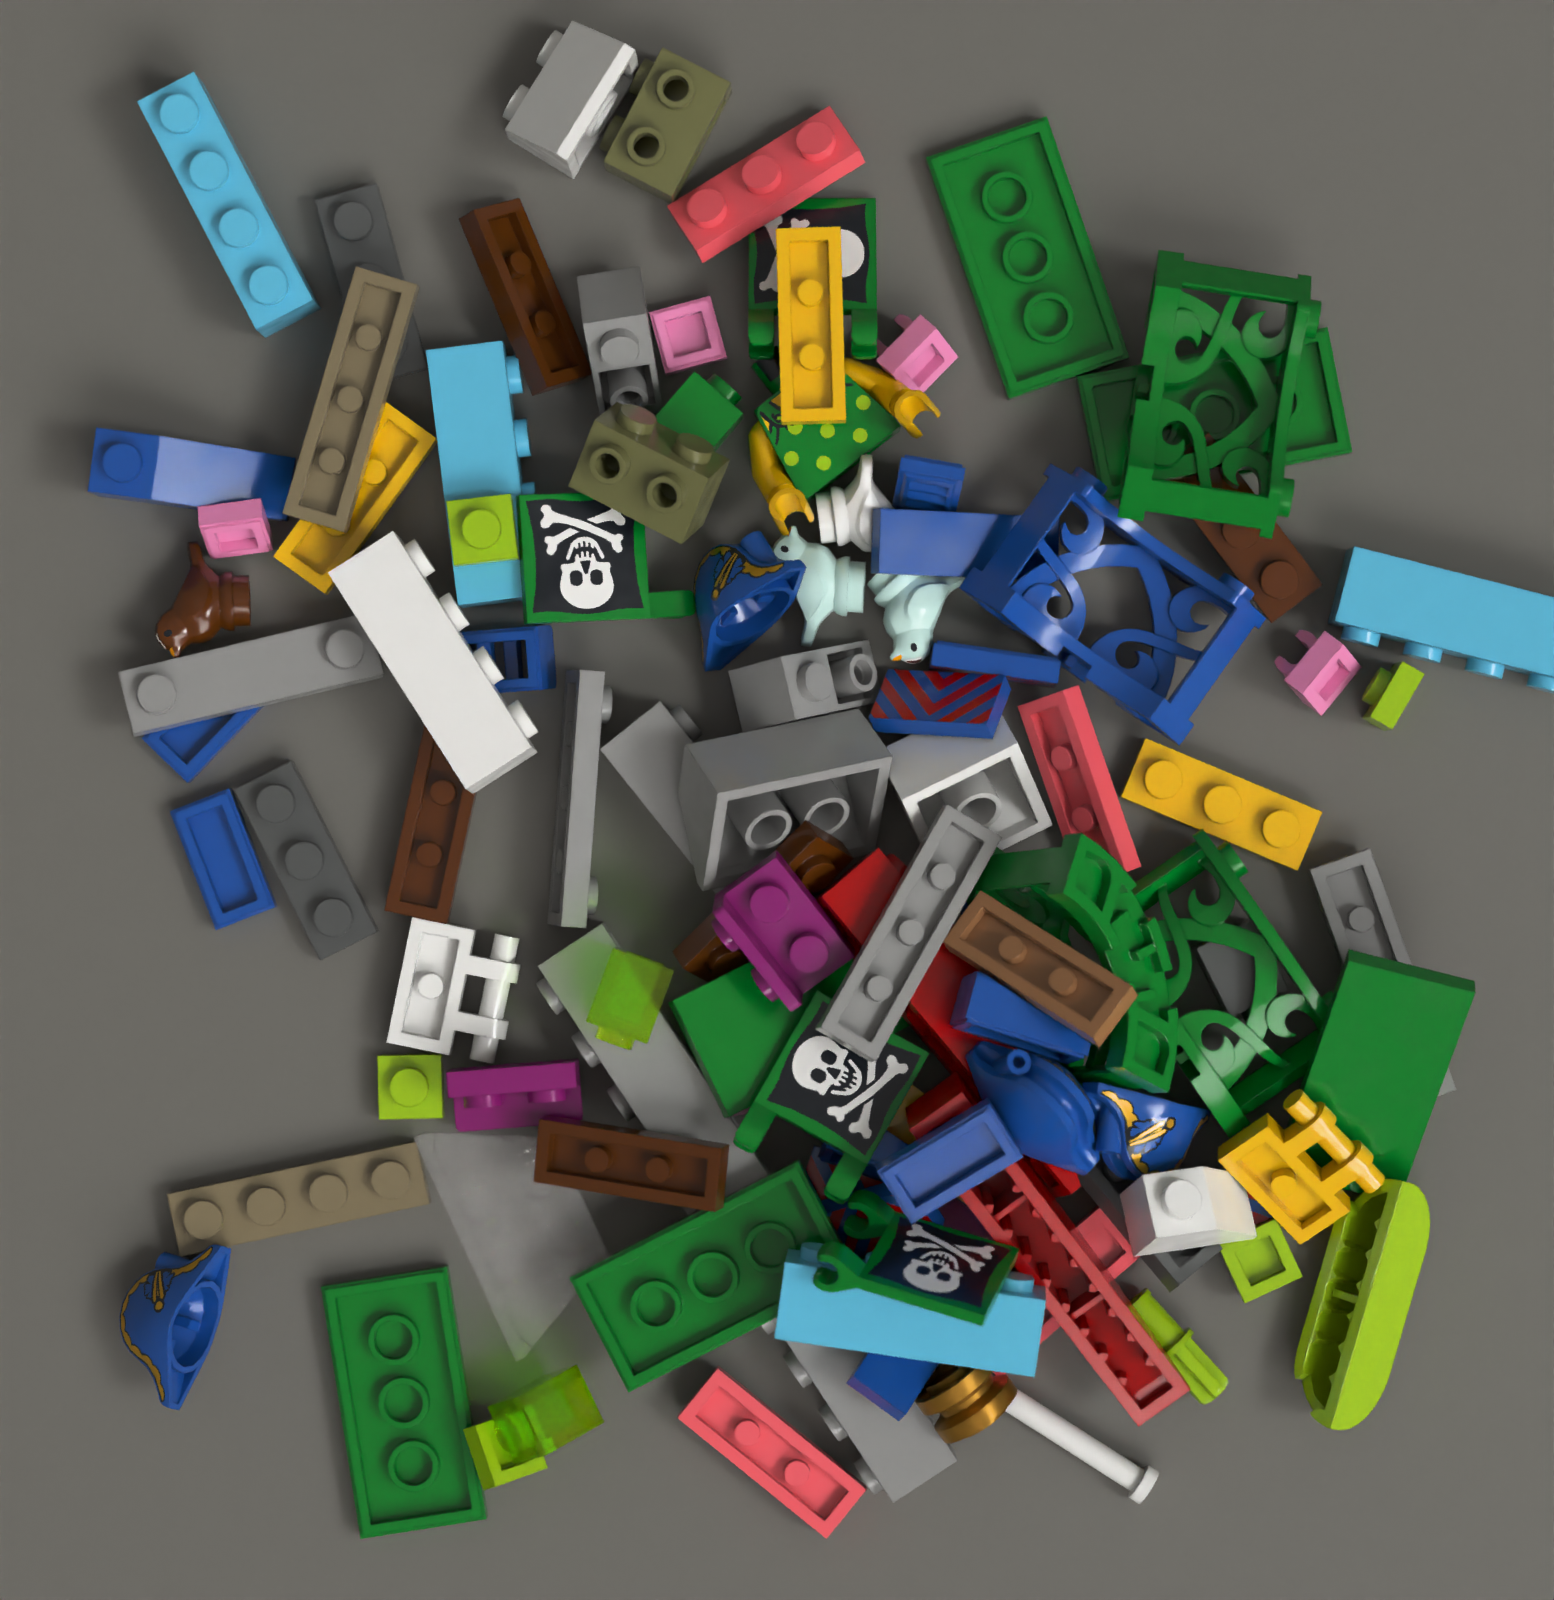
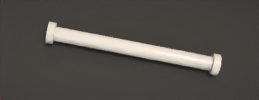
(1083, 1446)

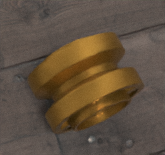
(965, 1400)

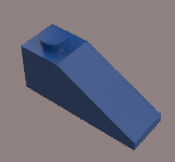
(186, 472)

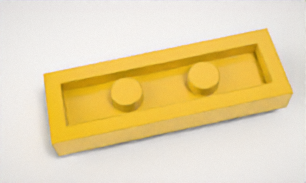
(810, 325)
(394, 460)
(1220, 804)

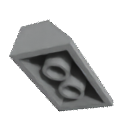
(759, 785)

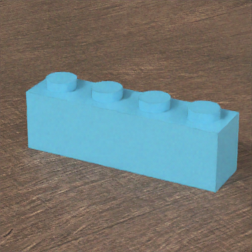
(229, 205)
(480, 449)
(1445, 614)
(893, 1328)

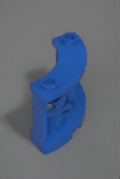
(1145, 686)

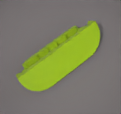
(1362, 1303)

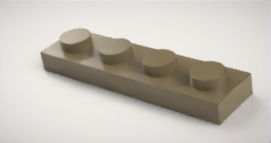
(351, 399)
(299, 1198)

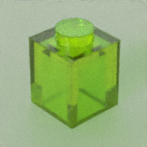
(629, 998)
(545, 1415)

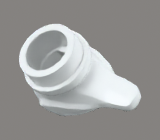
(848, 512)

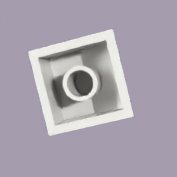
(571, 97)
(974, 776)

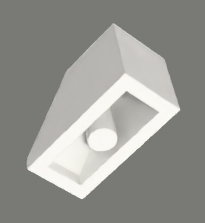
(1186, 1210)

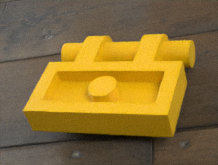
(1287, 1180)

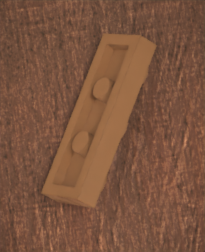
(1040, 968)

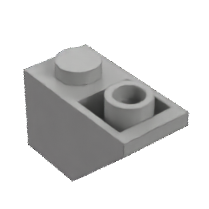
(619, 339)
(805, 685)

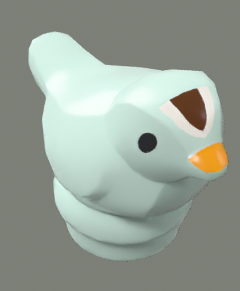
(826, 584)
(911, 610)

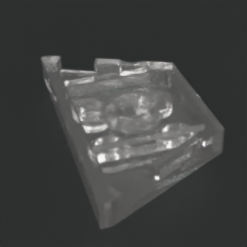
(514, 1231)

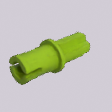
(1195, 1366)

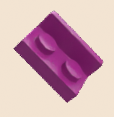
(779, 931)
(514, 1094)

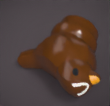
(204, 606)

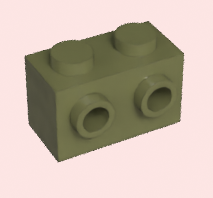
(665, 125)
(649, 471)

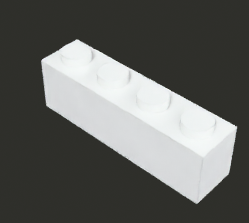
(434, 662)

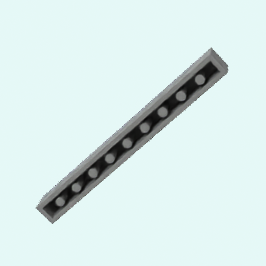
(671, 1097)

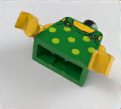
(805, 459)

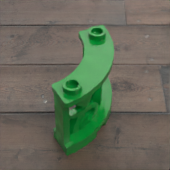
(1181, 316)
(1094, 895)
(1218, 1069)

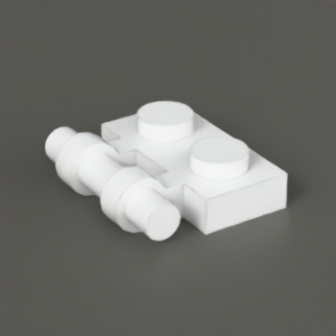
(434, 984)

